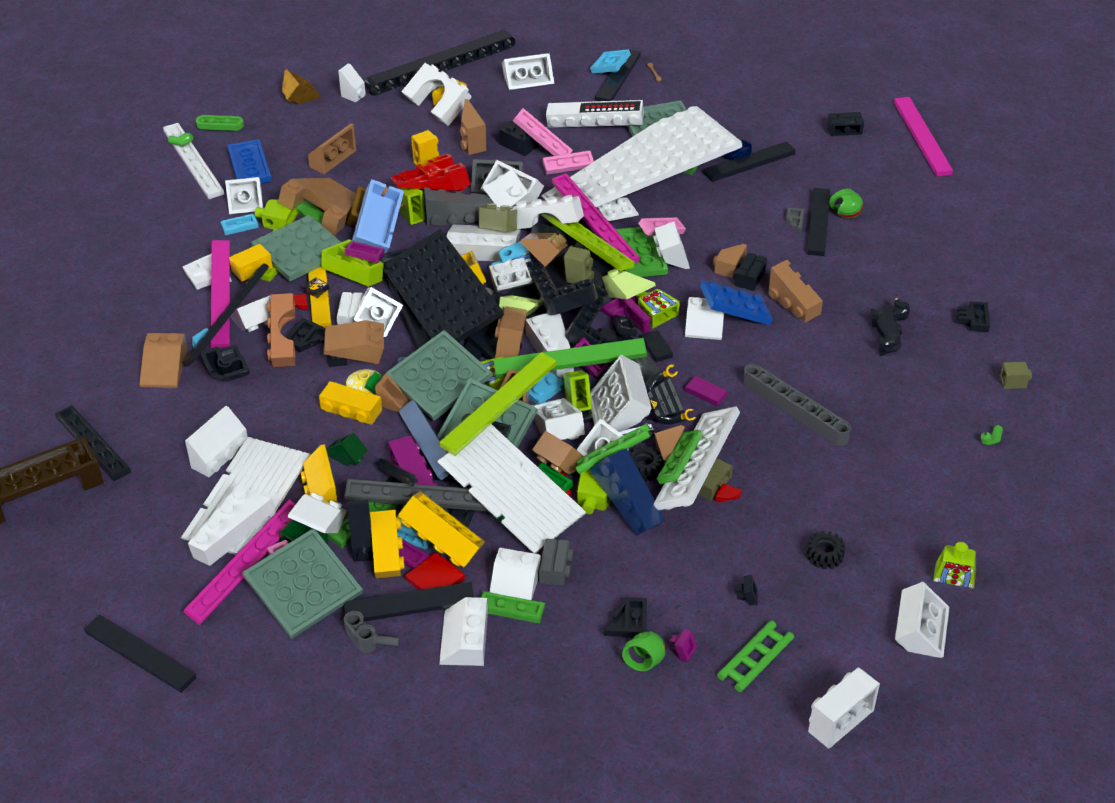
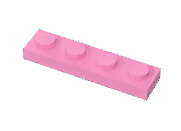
(541, 134)

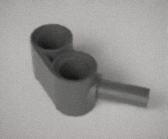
(364, 635)

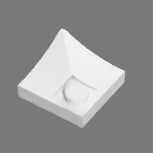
(507, 190)
(200, 271)

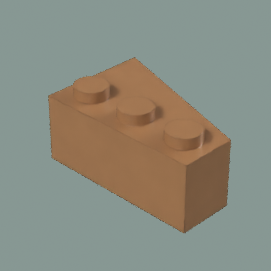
(792, 293)
(510, 332)

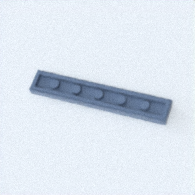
(424, 436)

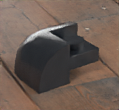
(225, 363)

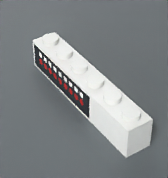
(595, 113)

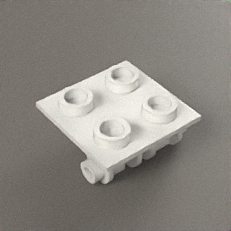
(618, 209)

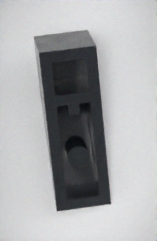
(360, 530)

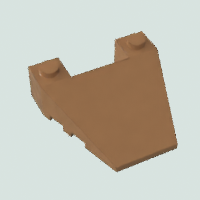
(323, 193)

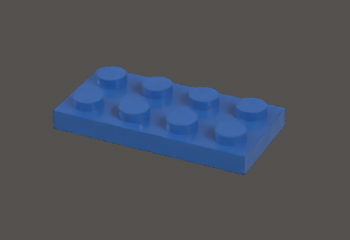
(249, 160)
(736, 302)

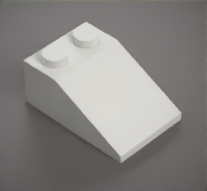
(559, 419)

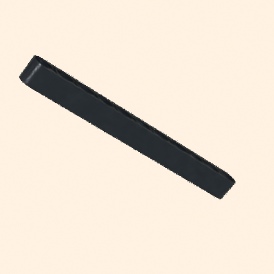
(443, 60)

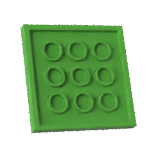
(645, 247)

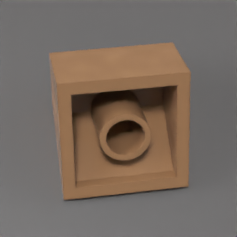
(557, 452)

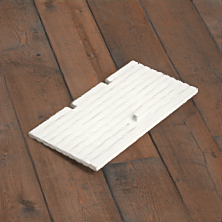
(258, 467)
(513, 488)

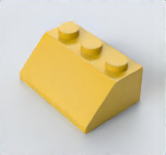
(319, 475)

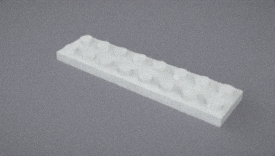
(715, 429)

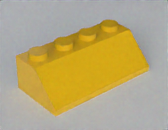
(441, 529)

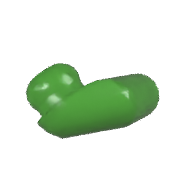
(181, 140)
(993, 438)

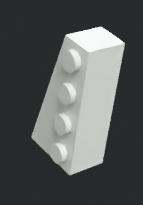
(548, 334)
(230, 523)

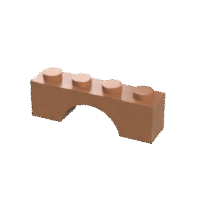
(282, 311)

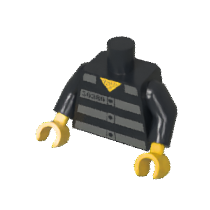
(664, 399)

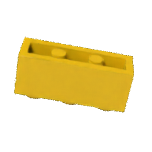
(350, 402)
(386, 544)

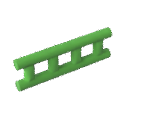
(626, 441)
(756, 668)

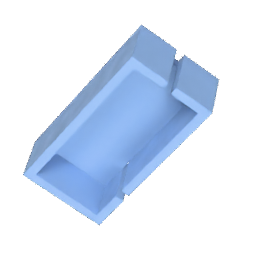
(378, 215)

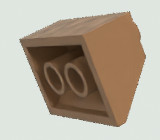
(333, 150)
(544, 246)

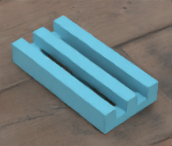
(239, 224)

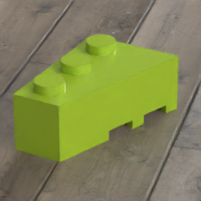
(353, 268)

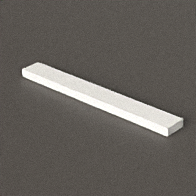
(195, 164)

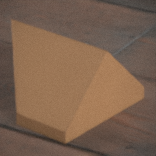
(391, 394)
(667, 440)

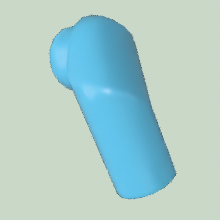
(195, 339)

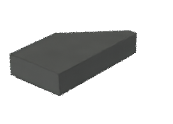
(795, 218)

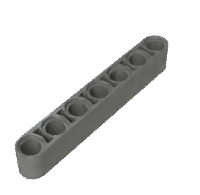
(797, 404)

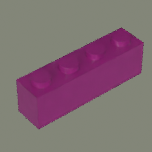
(407, 456)

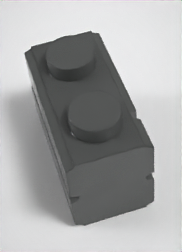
(554, 562)

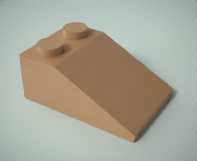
(472, 130)
(355, 341)
(163, 360)

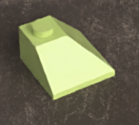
(624, 284)
(520, 302)

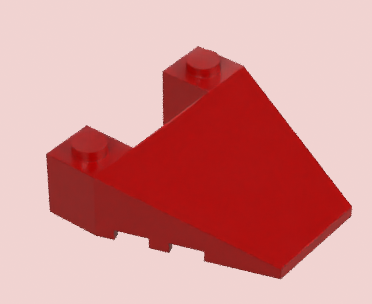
(438, 174)

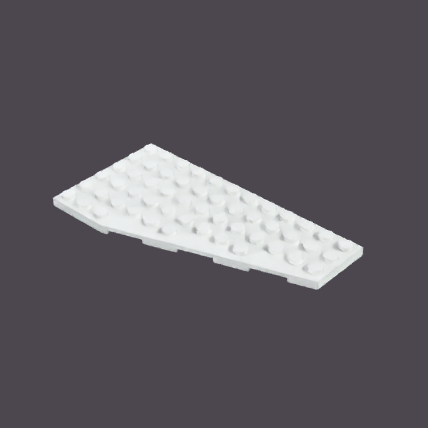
(653, 155)

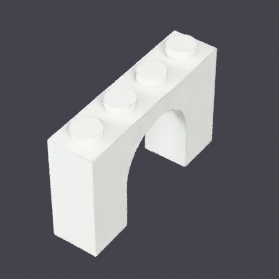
(427, 80)

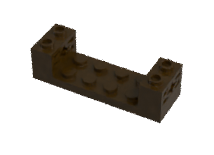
(48, 469)

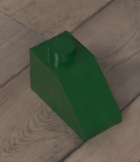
(347, 450)

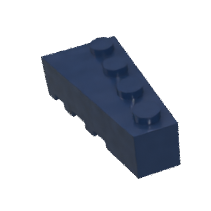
(628, 491)

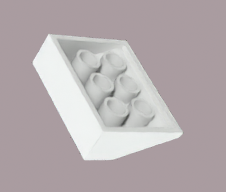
(483, 242)
(621, 396)

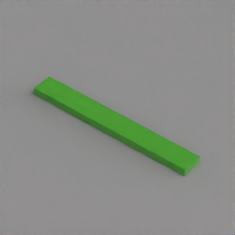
(576, 356)

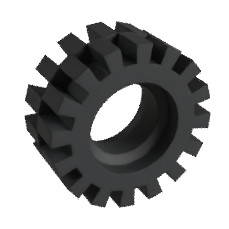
(650, 456)
(822, 558)

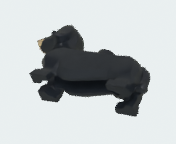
(887, 327)

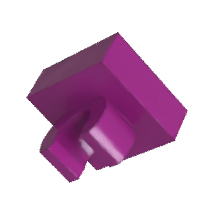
(684, 645)

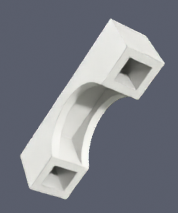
(566, 209)

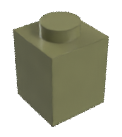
(1015, 375)

